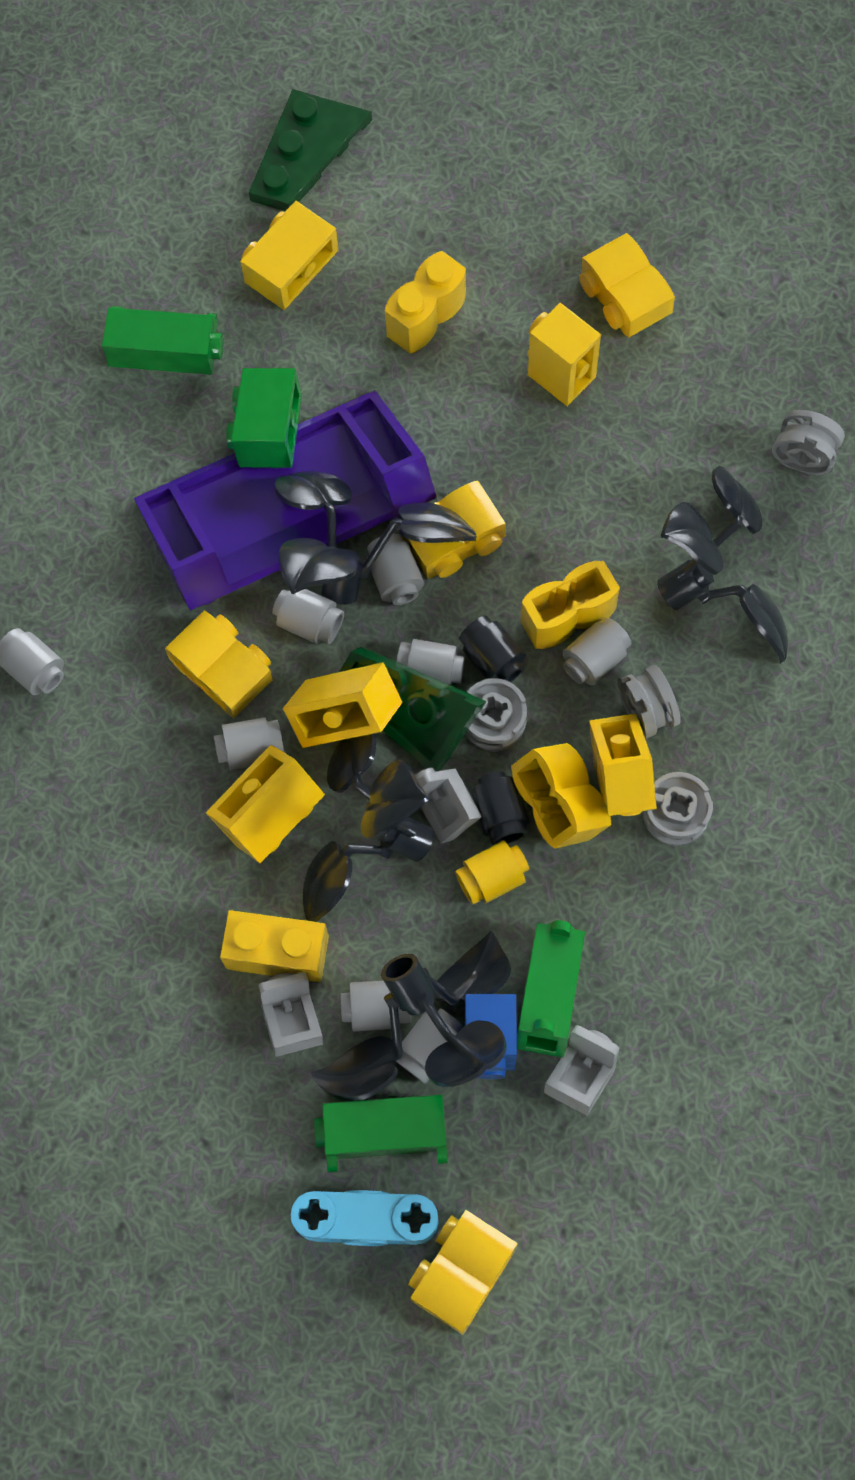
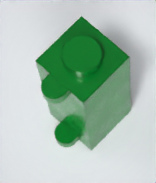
(162, 340)
(550, 989)
(382, 1128)

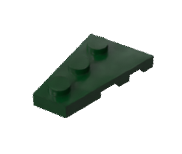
(303, 145)
(431, 712)

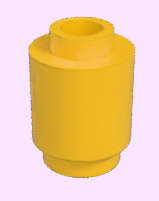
(492, 873)

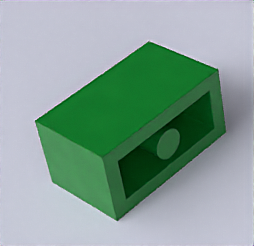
(265, 417)

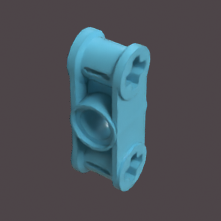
(364, 1218)

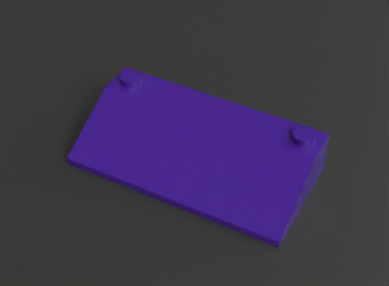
(228, 524)

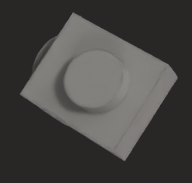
(450, 804)
(289, 1013)
(583, 1070)

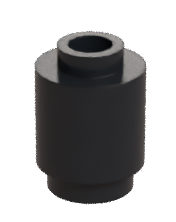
(492, 649)
(501, 808)

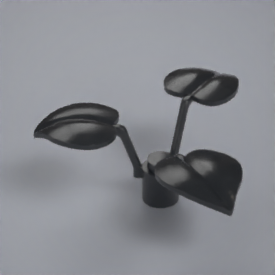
(312, 563)
(692, 578)
(386, 818)
(461, 1059)

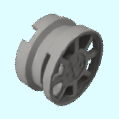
(809, 444)
(650, 699)
(501, 718)
(681, 809)

